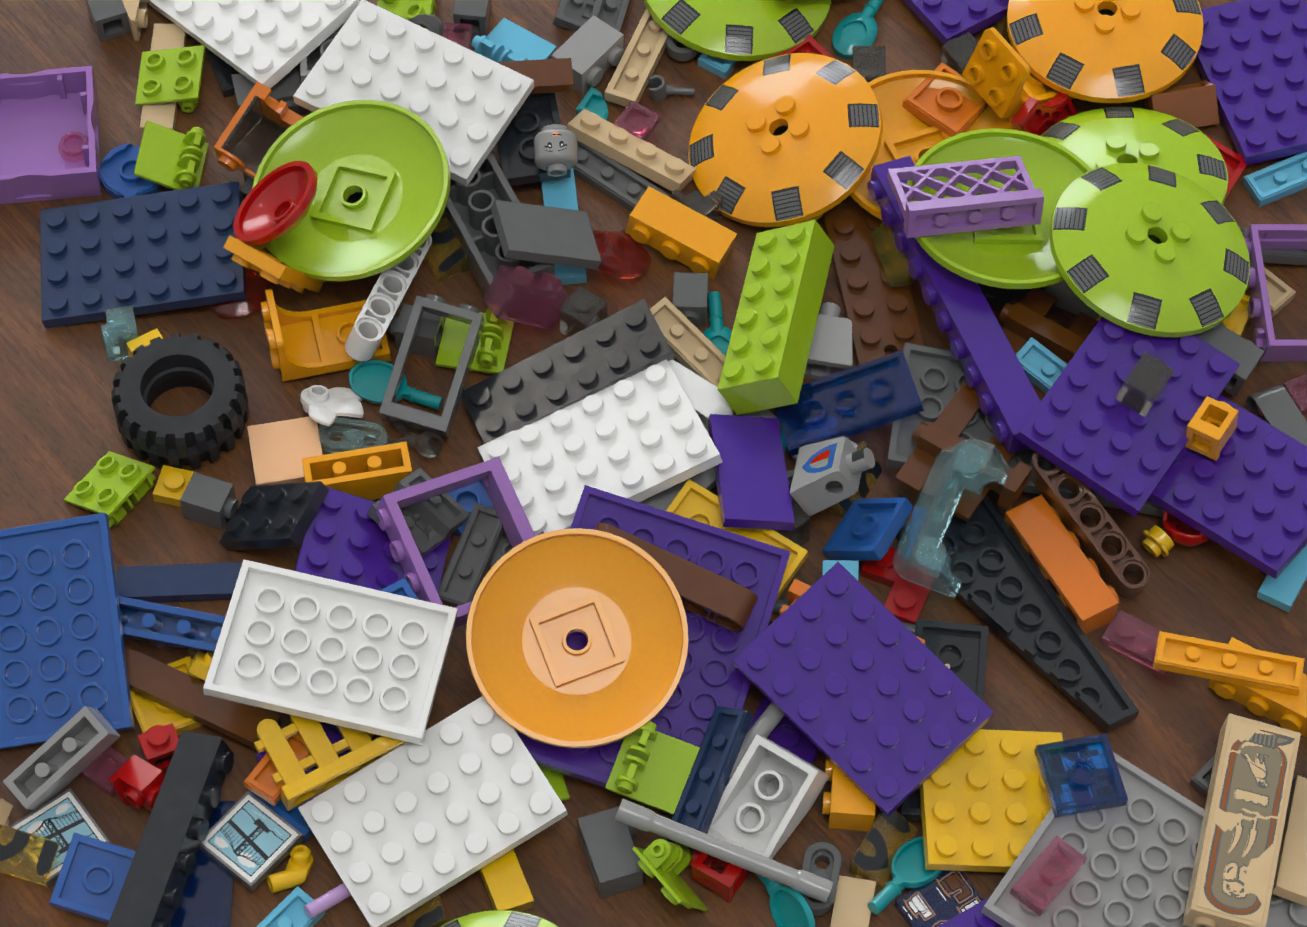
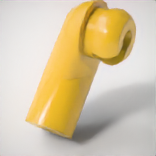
(295, 872)

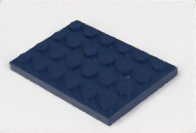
(141, 253)

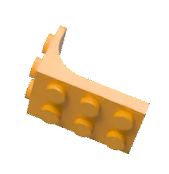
(1003, 76)
(270, 268)
(312, 340)

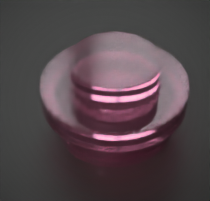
(71, 146)

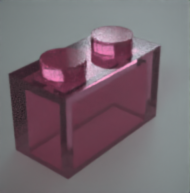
(526, 297)

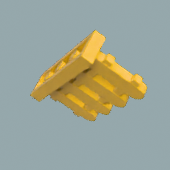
(331, 769)

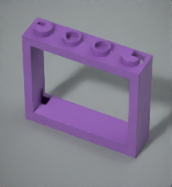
(1271, 237)
(403, 545)

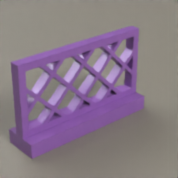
(966, 209)

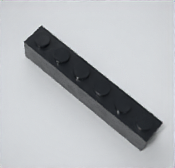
(174, 832)

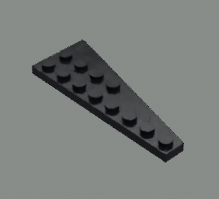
(1024, 609)

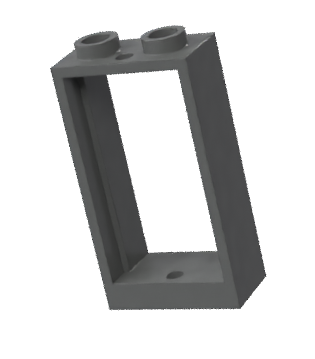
(416, 418)

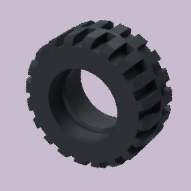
(171, 365)

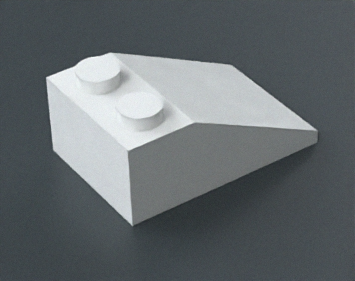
(766, 798)

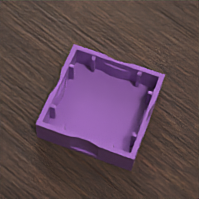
(33, 119)

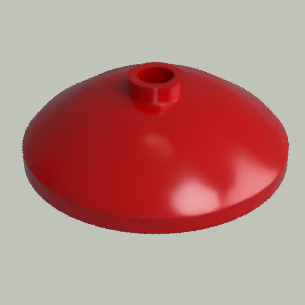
(276, 204)

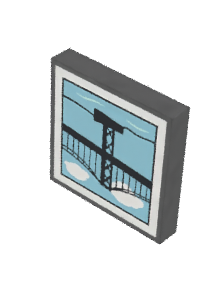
(58, 822)
(250, 841)

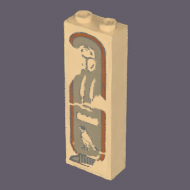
(1242, 825)

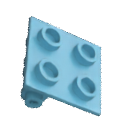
(512, 43)

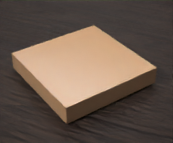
(279, 449)

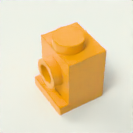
(1211, 427)

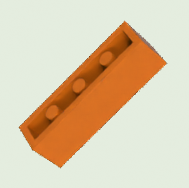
(1063, 563)

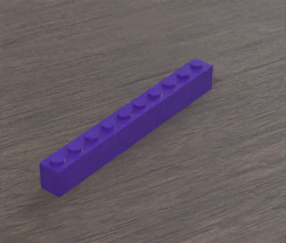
(967, 321)

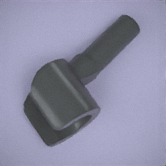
(660, 90)

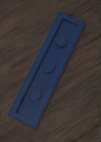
(178, 582)
(712, 768)

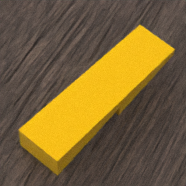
(507, 884)

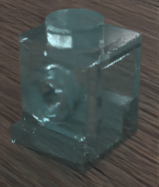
(119, 330)

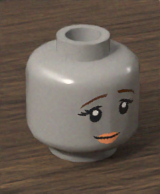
(555, 150)

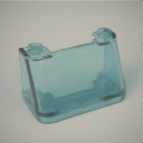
(958, 467)

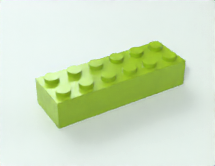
(776, 318)

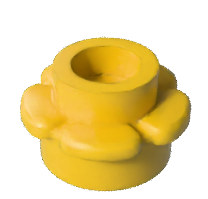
(1157, 542)

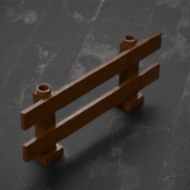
(1020, 324)

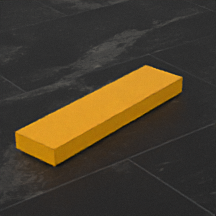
(1228, 663)

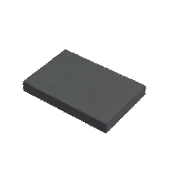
(545, 234)

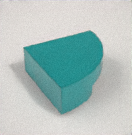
(595, 103)

